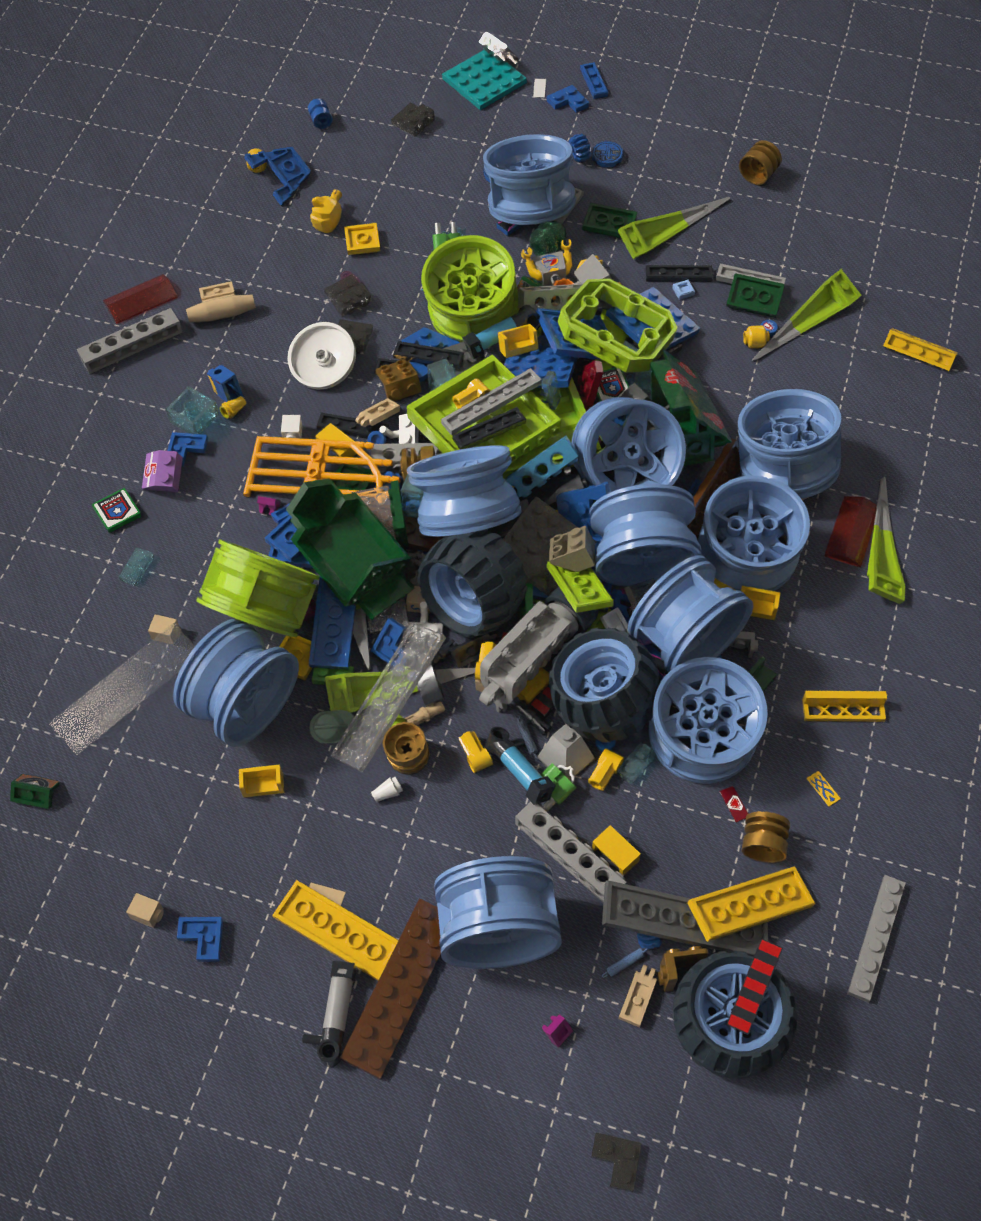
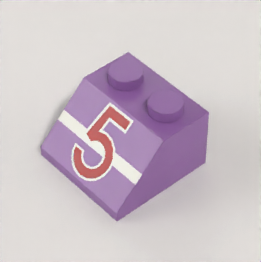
(162, 471)

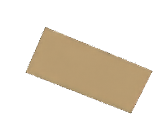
(330, 893)

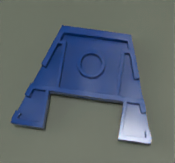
(287, 167)
(428, 338)
(576, 505)

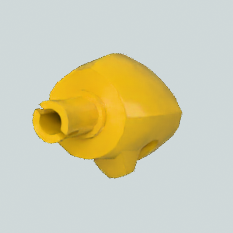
(326, 212)

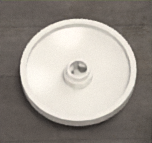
(321, 355)

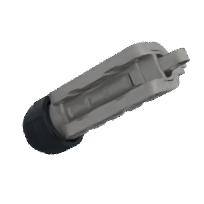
(529, 647)

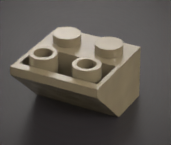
(573, 550)

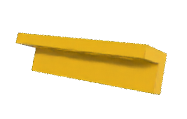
(920, 349)
(845, 699)

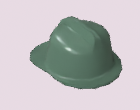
(330, 725)

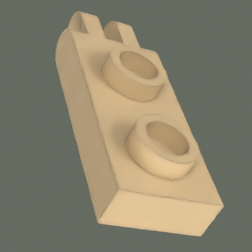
(378, 413)
(638, 997)

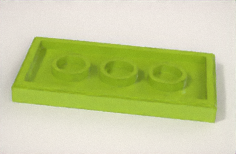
(581, 588)

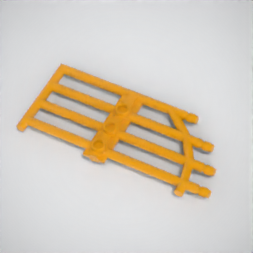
(316, 464)

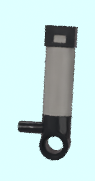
(336, 1012)

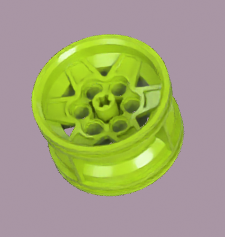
(464, 268)
(257, 589)

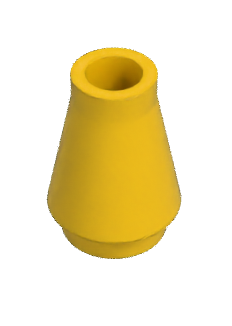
(232, 407)

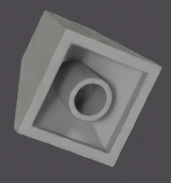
(566, 749)

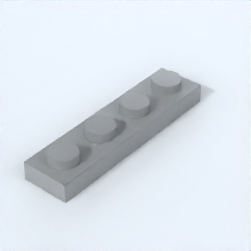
(726, 274)

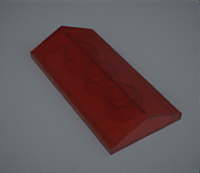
(140, 298)
(852, 530)

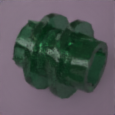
(547, 238)

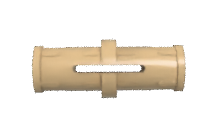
(425, 714)

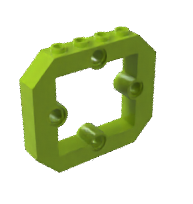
(602, 343)

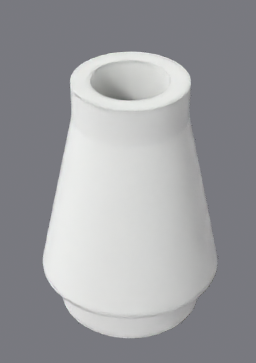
(387, 789)

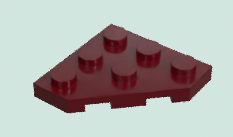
(589, 382)

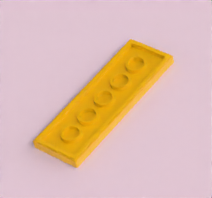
(750, 903)
(336, 929)

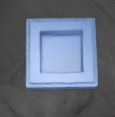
(683, 289)

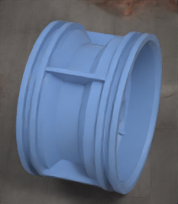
(529, 179)
(791, 440)
(689, 614)
(714, 678)
(497, 912)

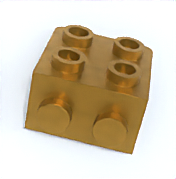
(399, 380)
(678, 959)

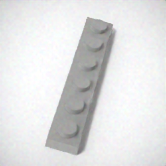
(491, 401)
(876, 938)

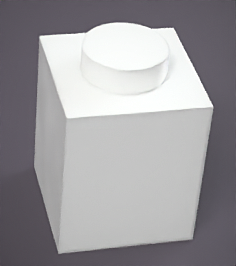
(291, 426)

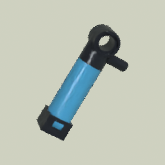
(477, 343)
(538, 788)

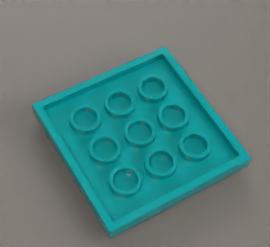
(484, 79)

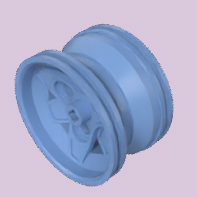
(628, 449)
(464, 491)
(643, 532)
(733, 557)
(235, 682)

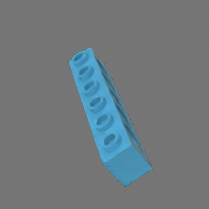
(561, 447)

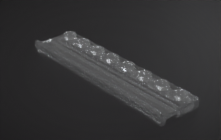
(123, 689)

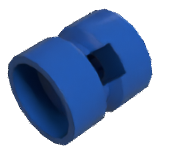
(320, 113)

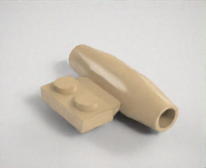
(219, 303)

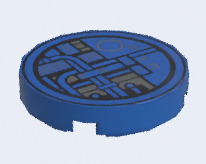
(607, 154)

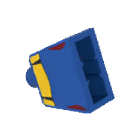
(224, 380)

